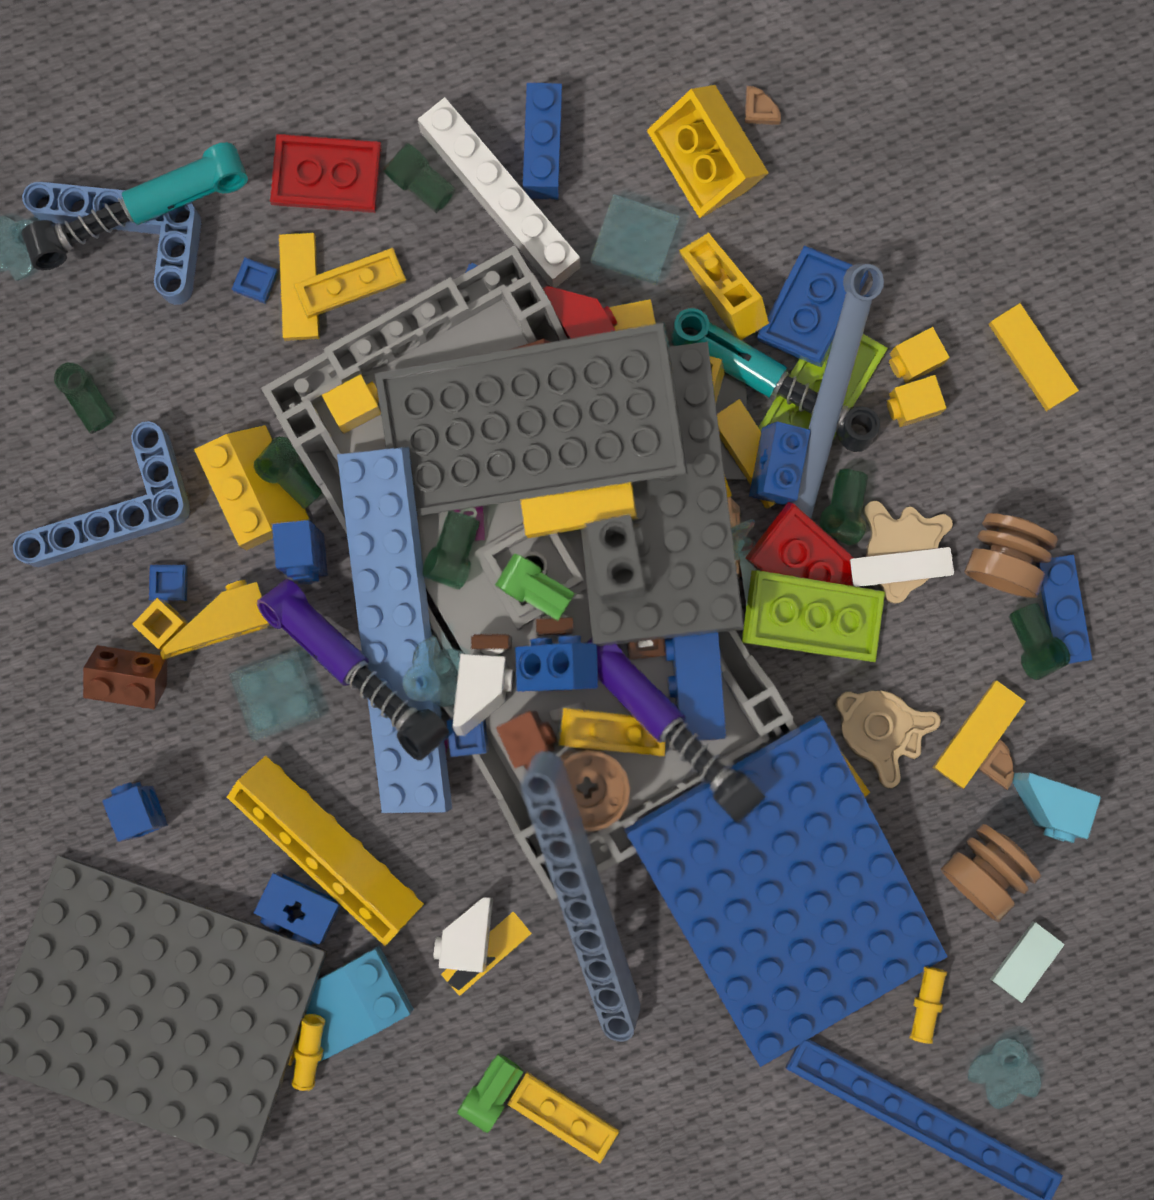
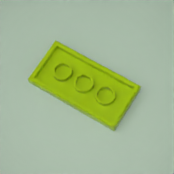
(867, 359)
(813, 616)

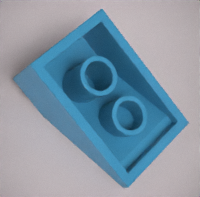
(358, 1001)

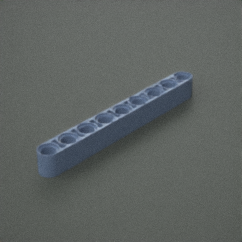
(581, 895)

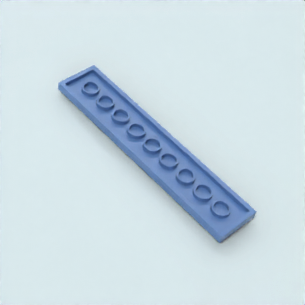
(391, 614)

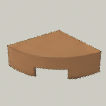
(760, 108)
(999, 765)

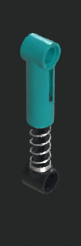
(216, 171)
(770, 376)

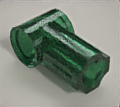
(412, 172)
(86, 398)
(281, 465)
(843, 516)
(449, 560)
(1042, 651)

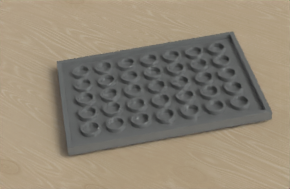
(156, 1008)

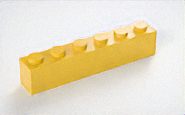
(324, 850)

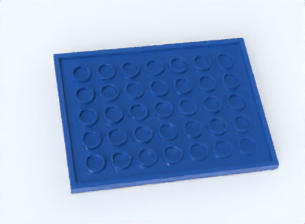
(798, 902)

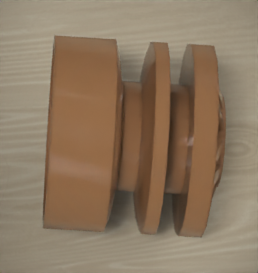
(1013, 548)
(611, 790)
(991, 872)

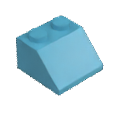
(1057, 807)

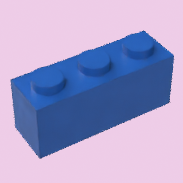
(542, 140)
(300, 551)
(698, 683)

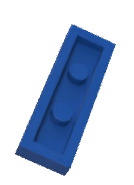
(1064, 606)

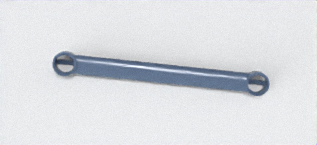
(836, 380)

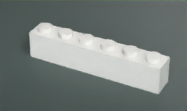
(499, 193)

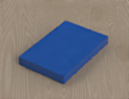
(808, 307)

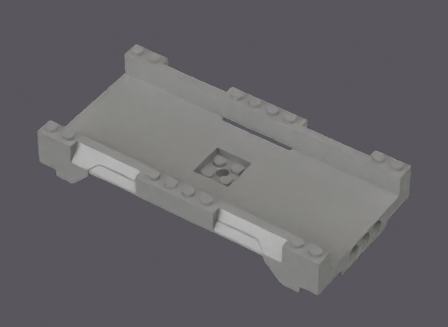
(474, 315)

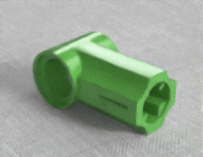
(527, 583)
(486, 1099)

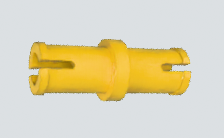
(928, 1005)
(308, 1052)

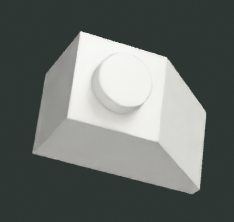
(480, 690)
(466, 939)

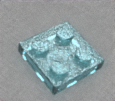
(635, 239)
(275, 695)

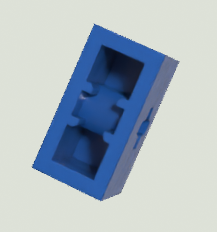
(779, 463)
(286, 891)

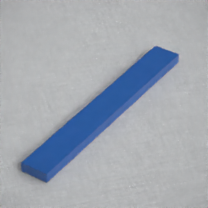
(923, 1121)

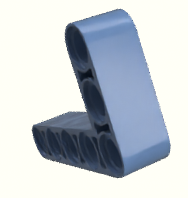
(171, 233)
(118, 514)

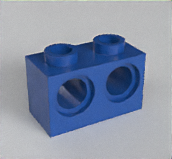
(556, 666)
(134, 811)

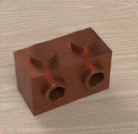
(124, 677)
(526, 737)

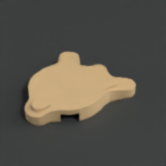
(902, 535)
(882, 729)

